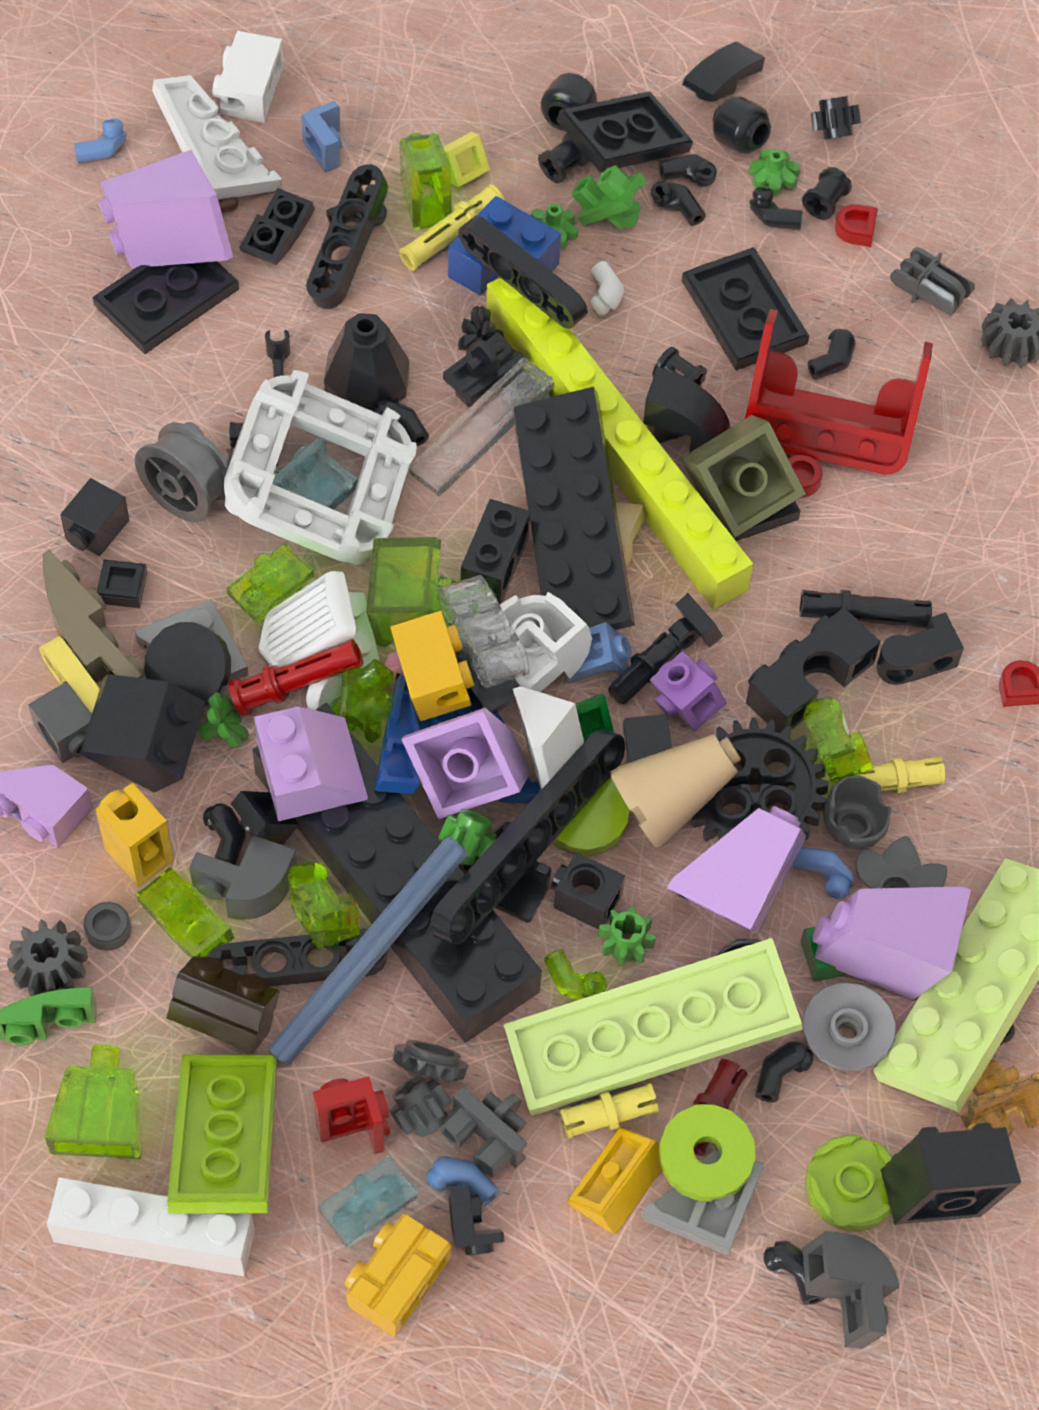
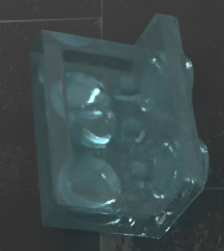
(316, 476)

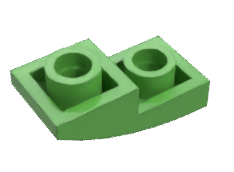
(29, 1017)

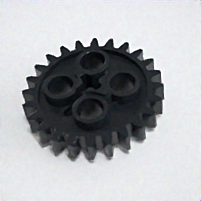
(757, 750)

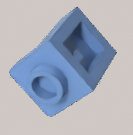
(321, 134)
(607, 652)

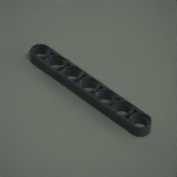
(527, 837)

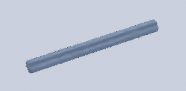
(368, 950)

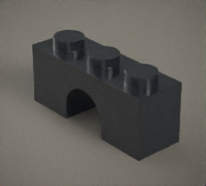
(833, 647)

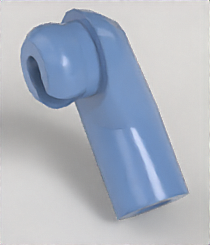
(832, 868)
(459, 1171)

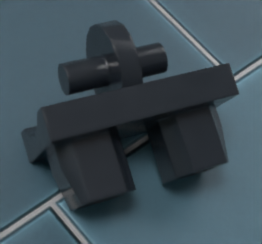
(481, 368)

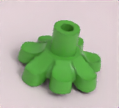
(774, 170)
(559, 221)
(223, 722)

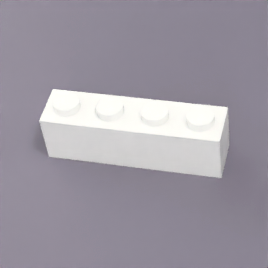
(142, 1228)

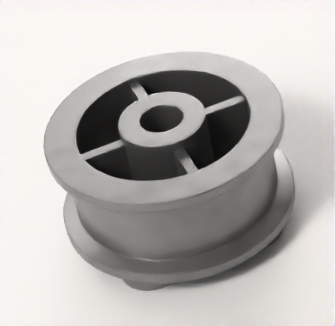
(183, 471)

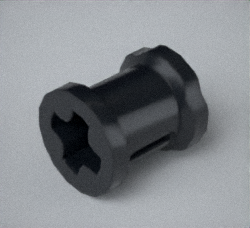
(561, 159)
(824, 196)
(671, 361)

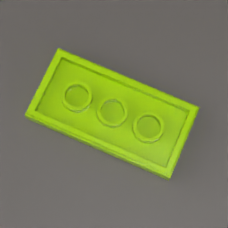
(223, 1134)

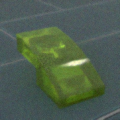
(183, 915)

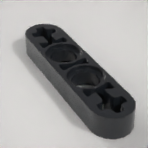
(352, 236)
(523, 272)
(295, 950)

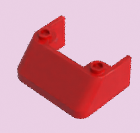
(831, 426)

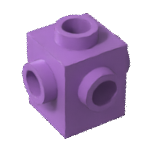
(687, 691)

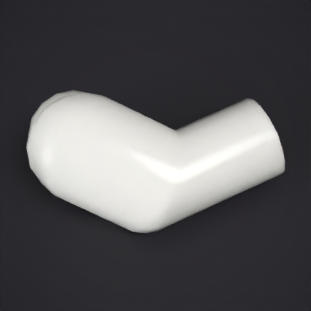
(610, 290)

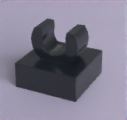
(694, 624)

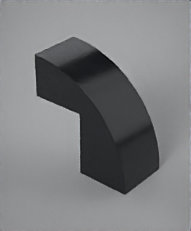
(683, 408)

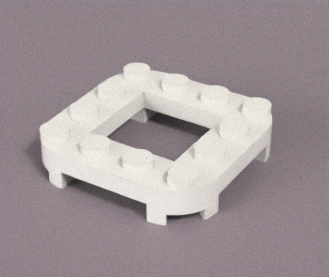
(250, 473)

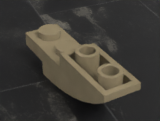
(82, 623)

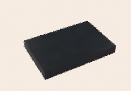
(624, 131)
(162, 300)
(735, 303)

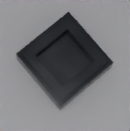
(122, 583)

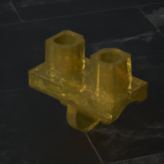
(1003, 1098)

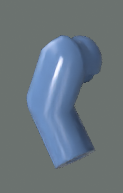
(106, 144)

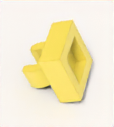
(466, 159)

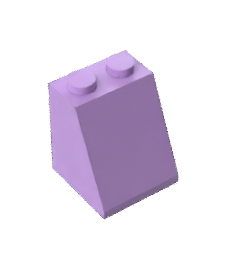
(165, 214)
(744, 868)
(895, 936)

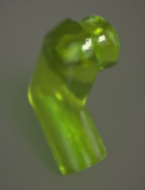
(570, 982)

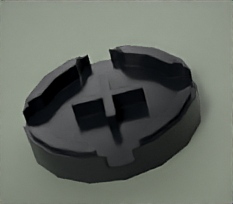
(190, 659)

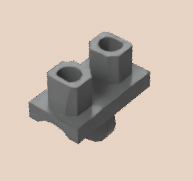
(493, 1125)

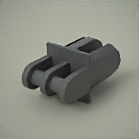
(932, 281)

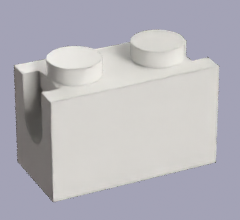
(249, 76)

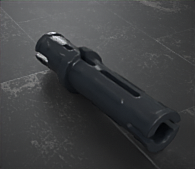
(866, 608)

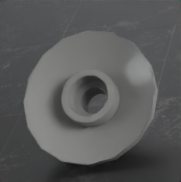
(854, 1008)

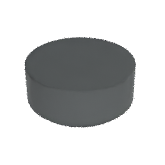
(107, 926)

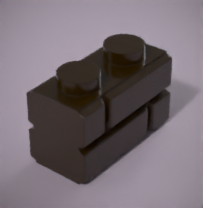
(223, 1003)

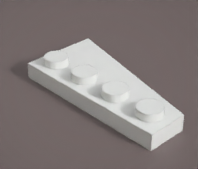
(216, 143)

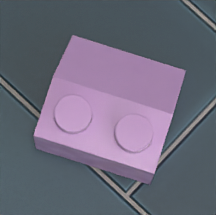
(308, 761)
(467, 762)

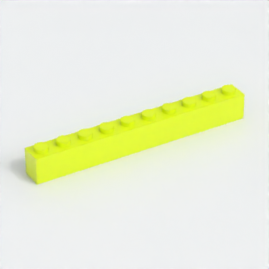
(635, 456)

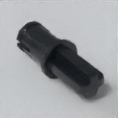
(644, 667)

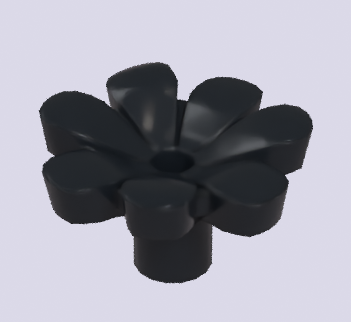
(477, 329)

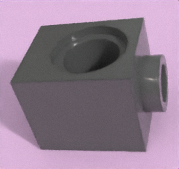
(61, 721)

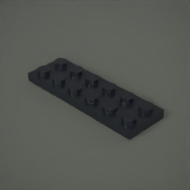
(574, 507)

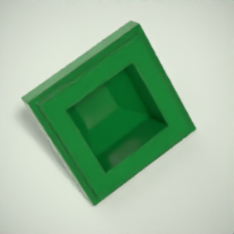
(594, 715)

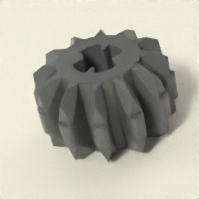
(1012, 333)
(40, 947)

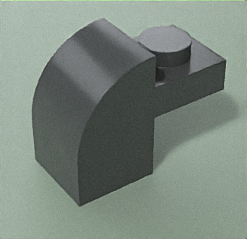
(254, 885)
(858, 1275)

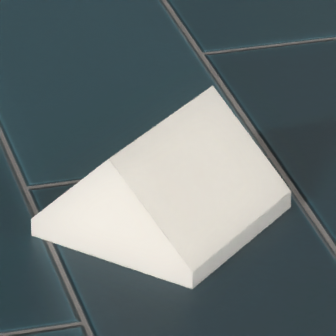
(549, 730)

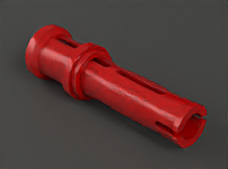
(277, 682)

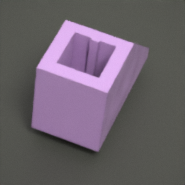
(44, 801)

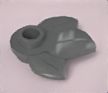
(898, 867)

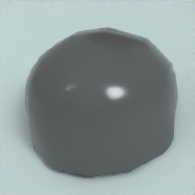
(856, 812)

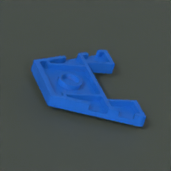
(395, 767)

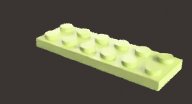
(969, 1011)
(652, 1026)

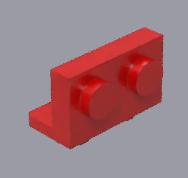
(349, 1108)

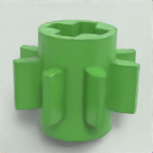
(471, 832)
(622, 948)

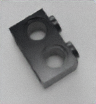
(497, 546)

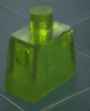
(425, 163)
(97, 1110)

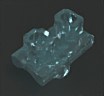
(368, 1201)

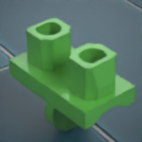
(609, 198)

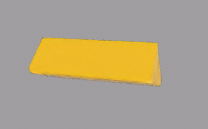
(617, 1179)

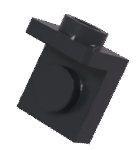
(260, 817)
(464, 1212)

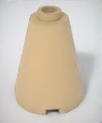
(675, 784)

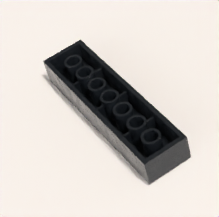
(374, 854)

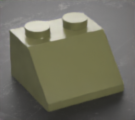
(744, 475)

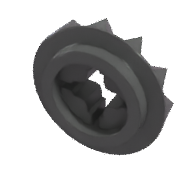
(430, 1060)

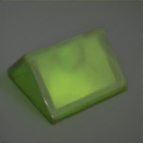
(401, 582)

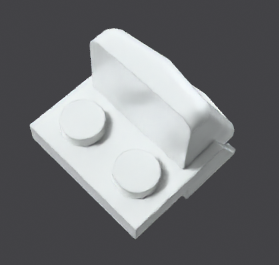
(316, 621)

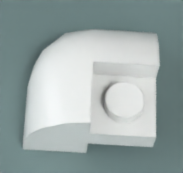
(551, 636)

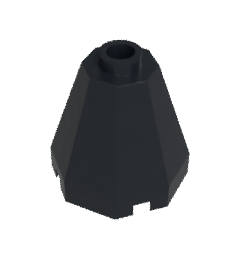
(366, 363)

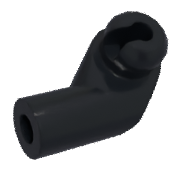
(678, 198)
(779, 1063)

